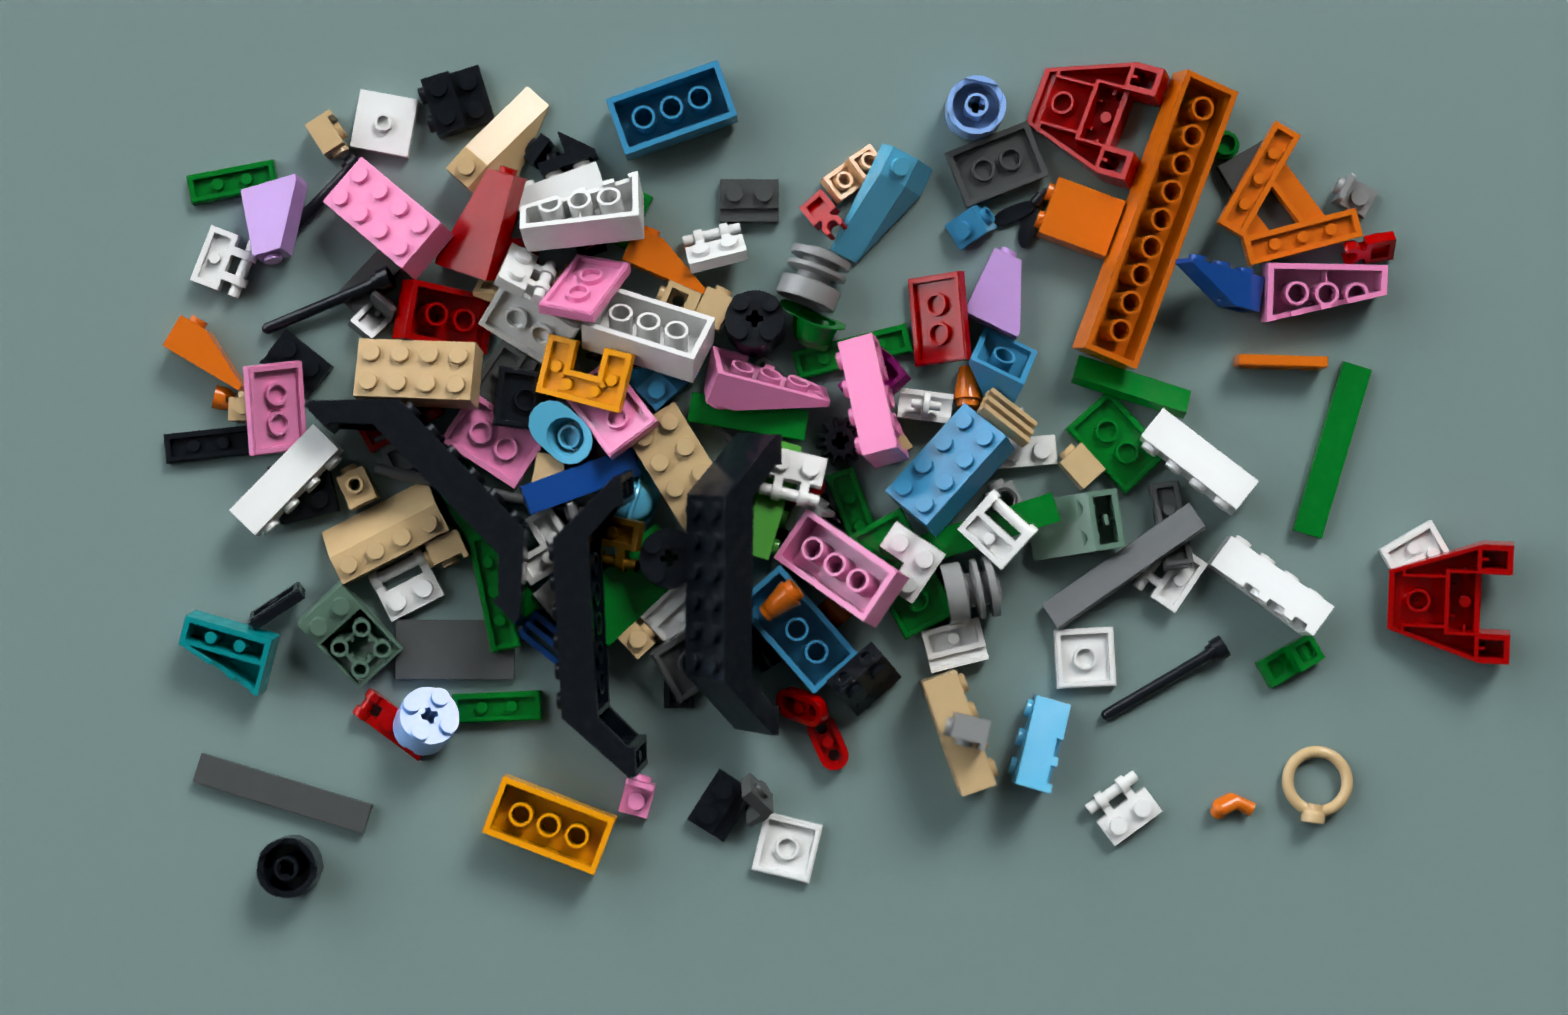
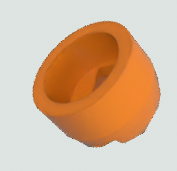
(220, 397)

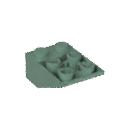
(1087, 525)
(349, 634)

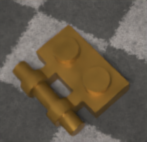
(625, 536)

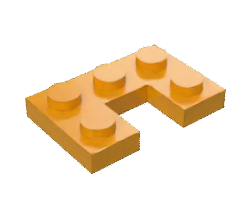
(601, 391)

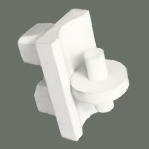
(925, 405)

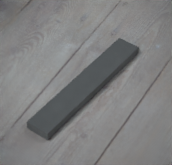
(1124, 566)
(282, 793)

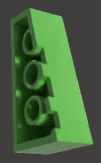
(769, 516)

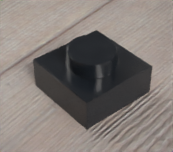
(538, 149)

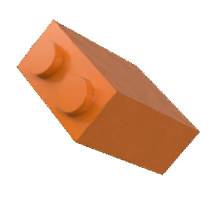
(1079, 218)

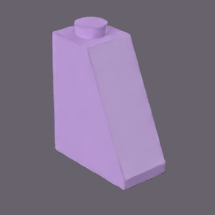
(274, 217)
(998, 294)

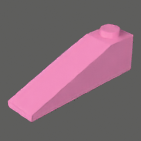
(745, 386)

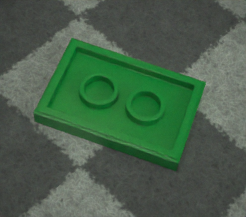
(1114, 441)

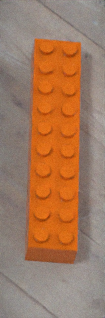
(1155, 219)

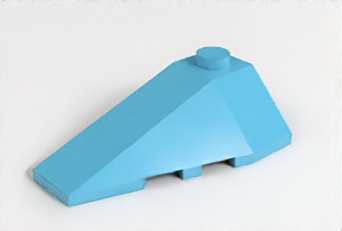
(884, 196)

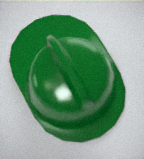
(811, 327)

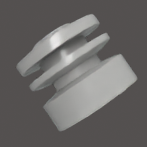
(815, 273)
(971, 590)

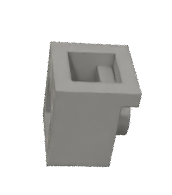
(968, 729)

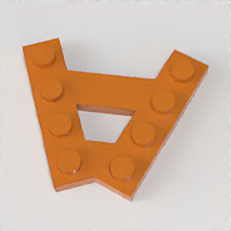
(1270, 172)

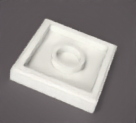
(1084, 657)
(787, 847)

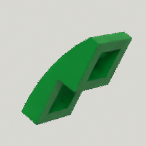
(1289, 660)

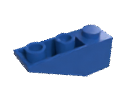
(1227, 287)

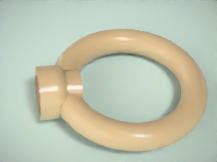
(1314, 812)

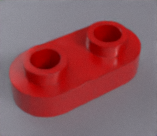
(806, 708)
(827, 741)

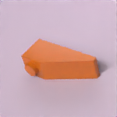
(659, 260)
(202, 348)

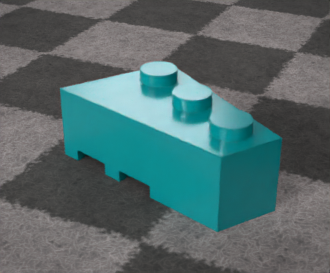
(232, 648)

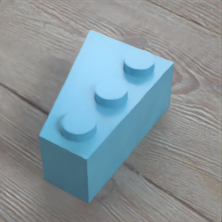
(1039, 743)

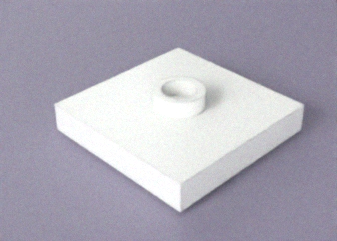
(384, 123)

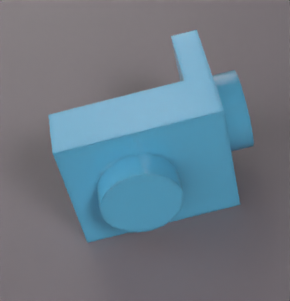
(971, 225)

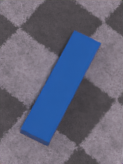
(576, 481)

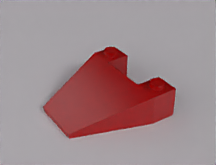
(1087, 111)
(1441, 600)

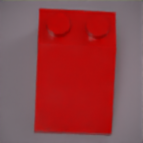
(439, 314)

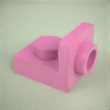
(637, 796)

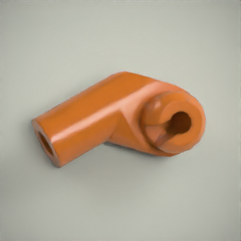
(1230, 802)

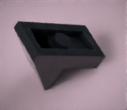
(574, 152)

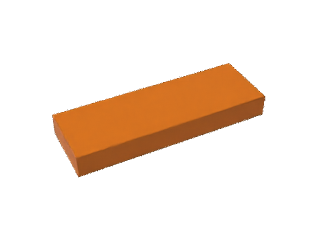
(1280, 362)

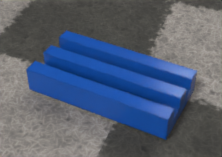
(529, 625)

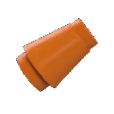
(966, 389)
(782, 599)

